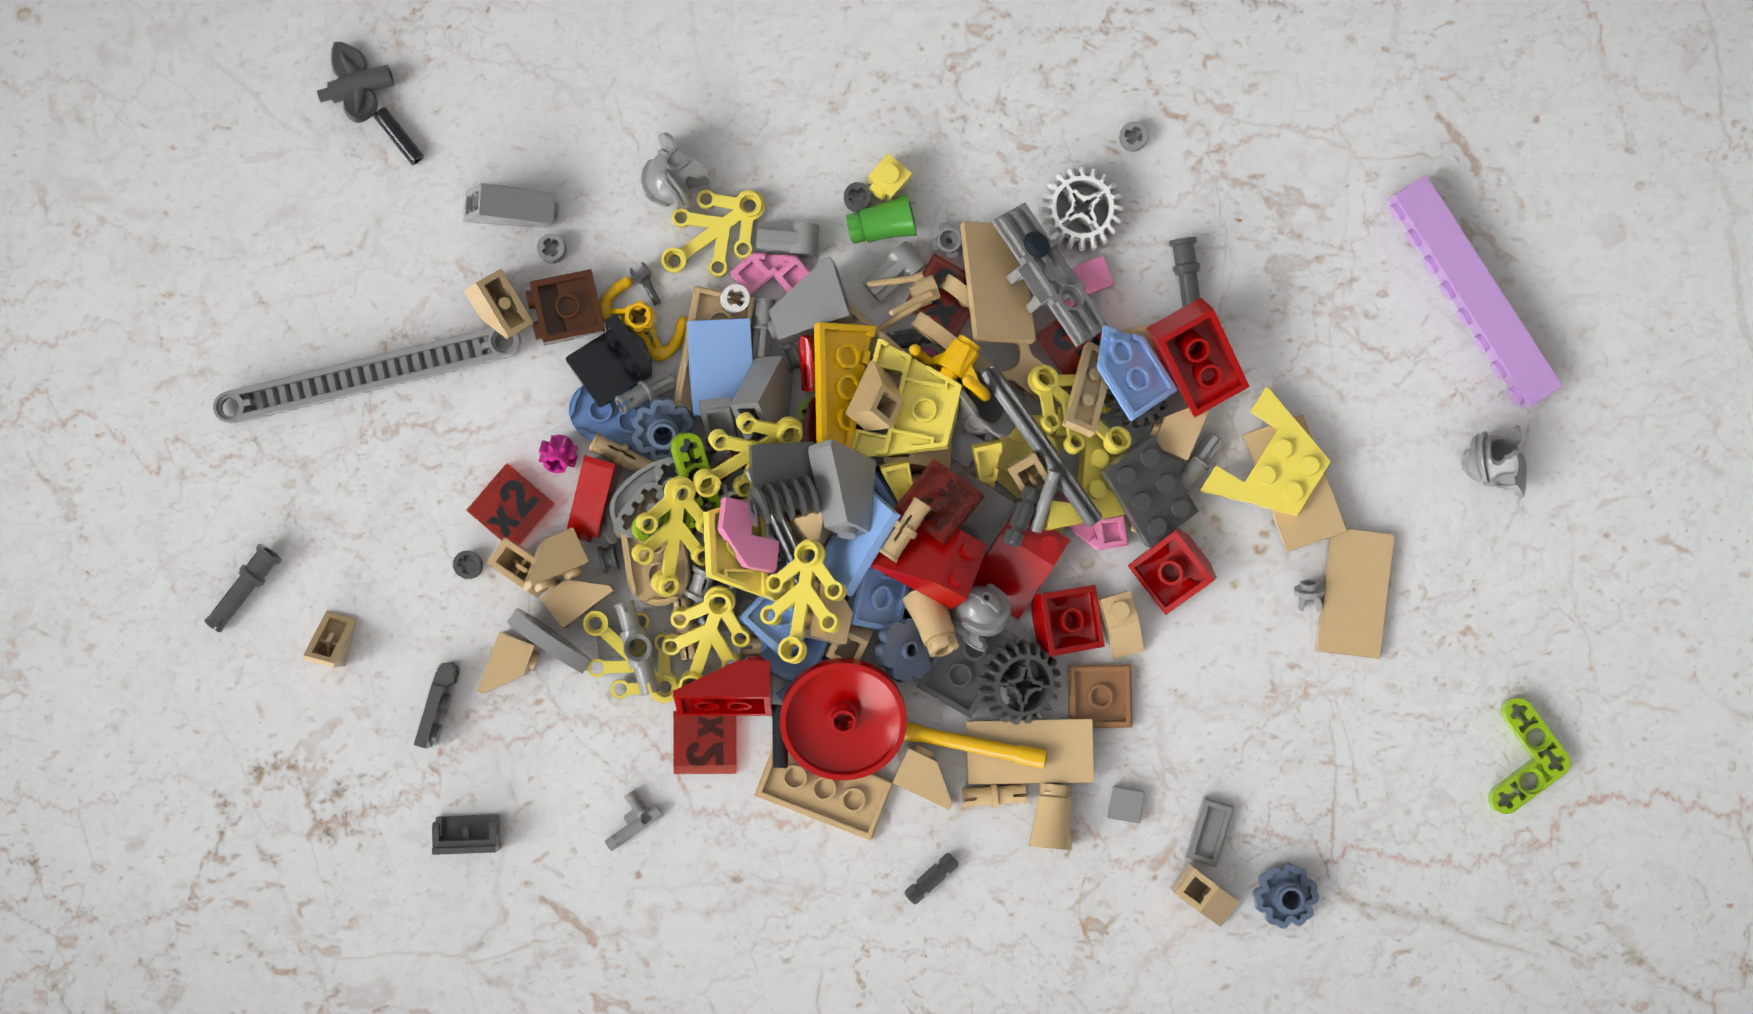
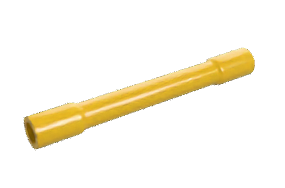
(1018, 753)

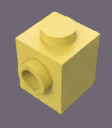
(888, 178)

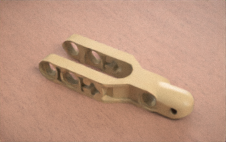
(943, 338)

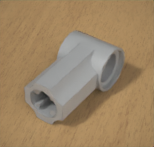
(795, 239)
(900, 263)

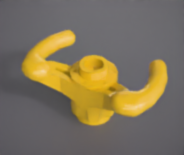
(642, 320)
(956, 363)

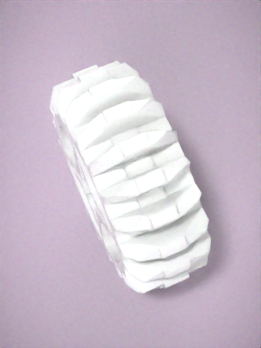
(1073, 197)

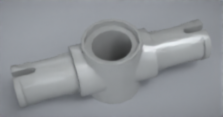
(632, 630)

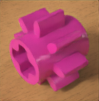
(558, 453)

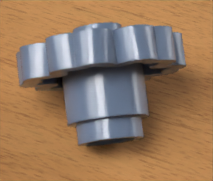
(660, 414)
(902, 651)
(1275, 884)

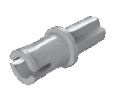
(761, 335)
(646, 391)
(1200, 460)

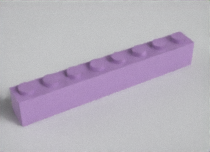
(1474, 293)

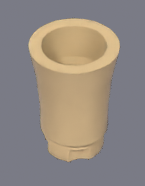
(933, 623)
(1052, 818)

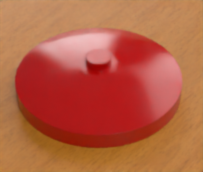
(843, 719)

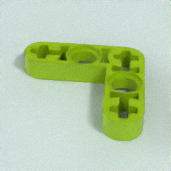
(680, 457)
(1538, 763)

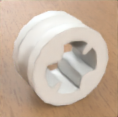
(734, 288)

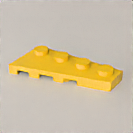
(839, 366)

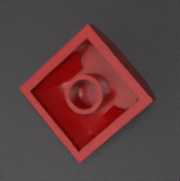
(1173, 570)
(1067, 620)

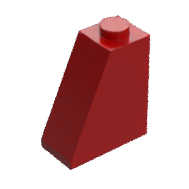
(593, 497)

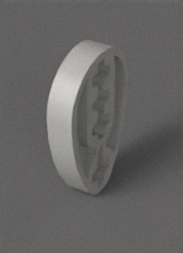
(631, 492)
(549, 640)

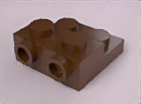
(565, 307)

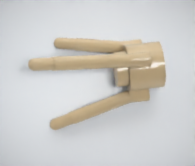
(922, 293)

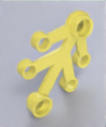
(717, 229)
(1053, 390)
(775, 435)
(671, 532)
(802, 596)
(707, 633)
(622, 666)

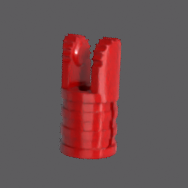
(807, 362)

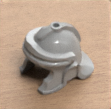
(670, 174)
(982, 416)
(1496, 461)
(982, 614)

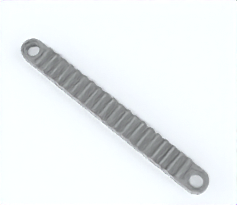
(364, 375)

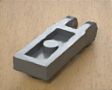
(437, 702)

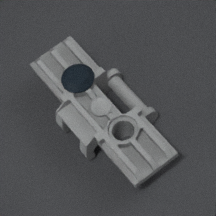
(1048, 275)

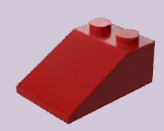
(1198, 356)
(1022, 569)
(936, 570)
(734, 690)

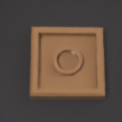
(1101, 694)

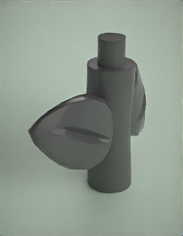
(355, 82)

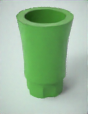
(882, 221)

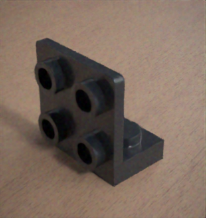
(610, 363)

